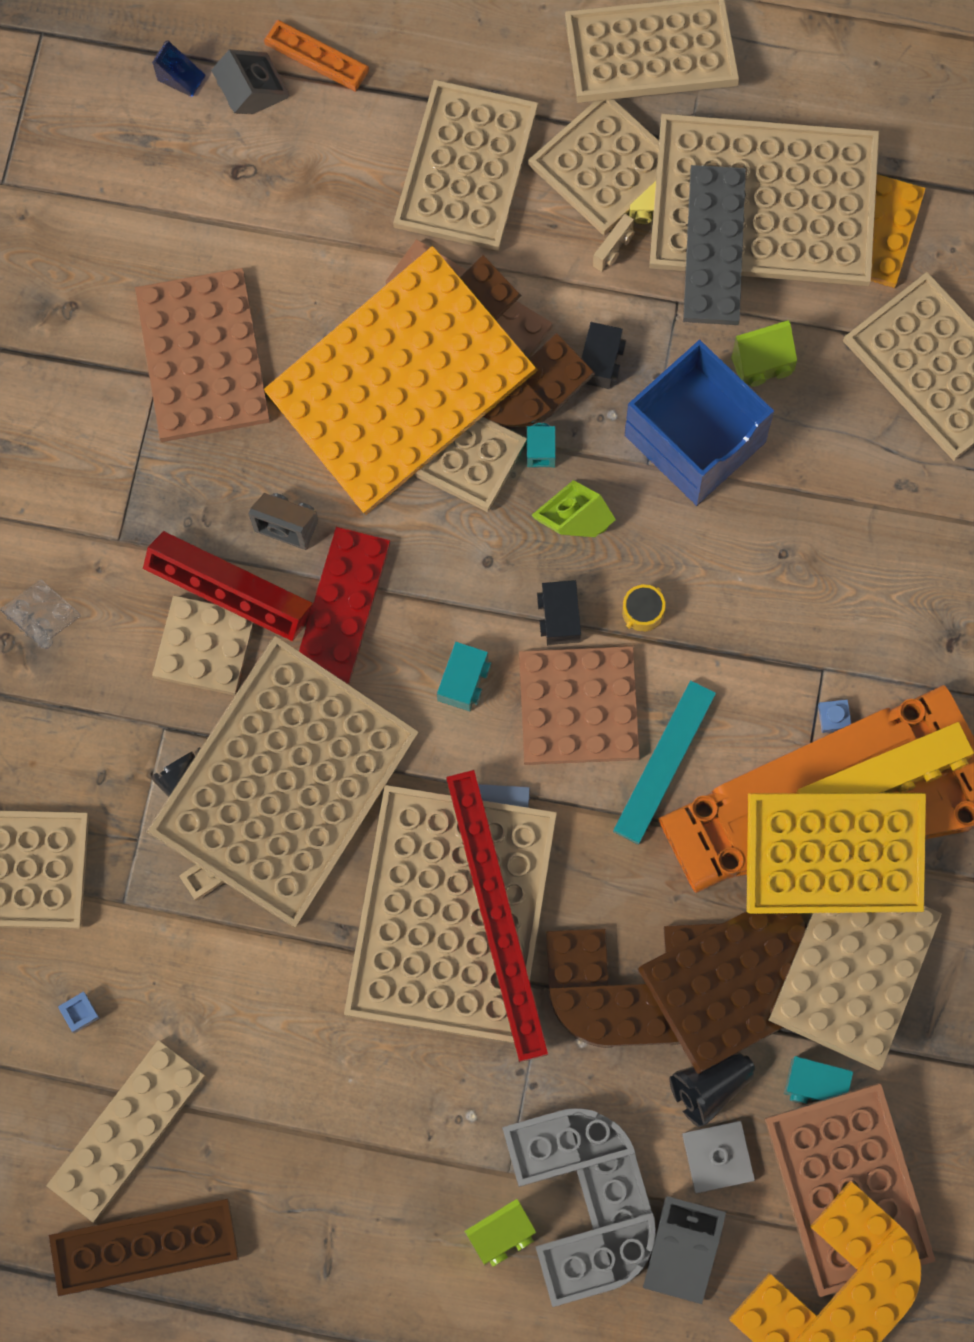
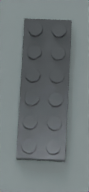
(714, 245)

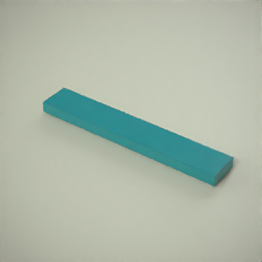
(664, 762)

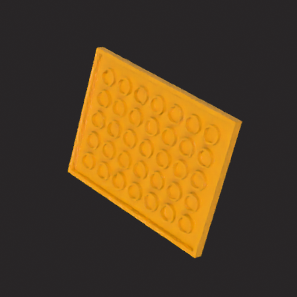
(399, 380)

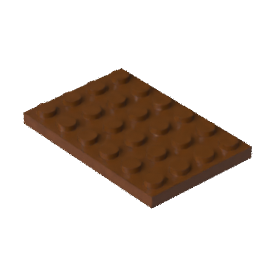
(725, 984)

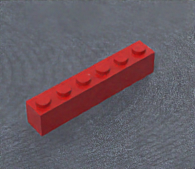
(227, 585)

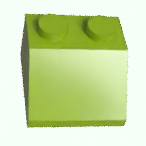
(765, 354)
(501, 1233)

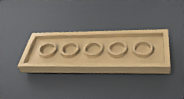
(126, 1131)

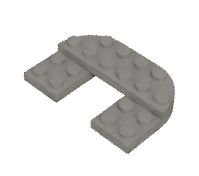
(612, 1192)

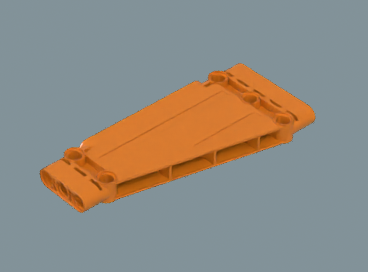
(726, 828)

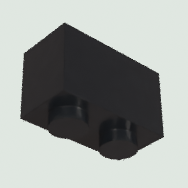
(601, 353)
(561, 612)

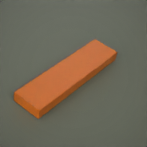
(316, 55)

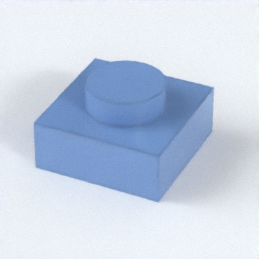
(834, 715)
(78, 1012)

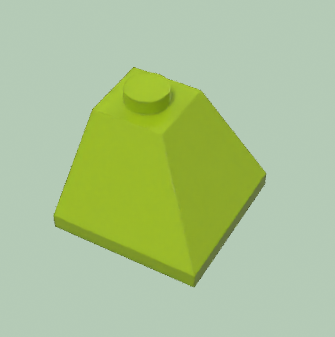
(575, 512)

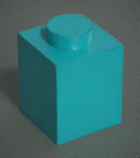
(541, 445)

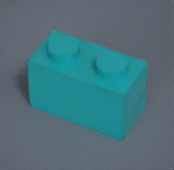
(462, 677)
(815, 1081)

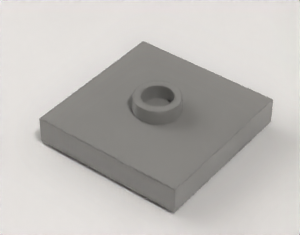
(718, 1157)

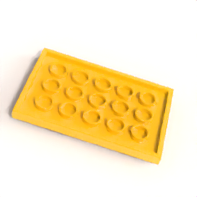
(835, 852)

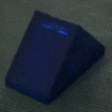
(177, 70)

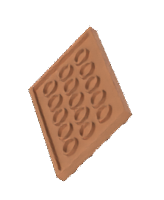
(202, 355)
(824, 1150)

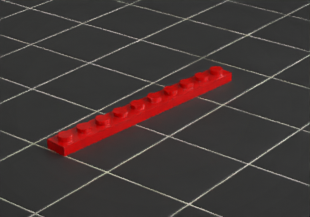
(497, 916)

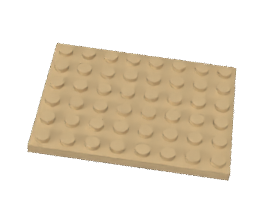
(804, 195)
(283, 782)
(421, 928)

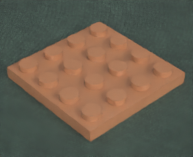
(578, 705)

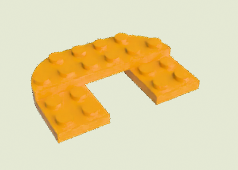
(868, 1302)

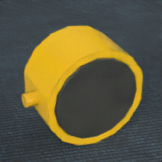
(643, 607)

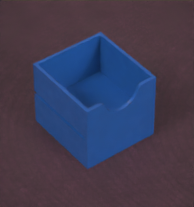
(698, 422)

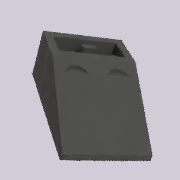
(684, 1249)

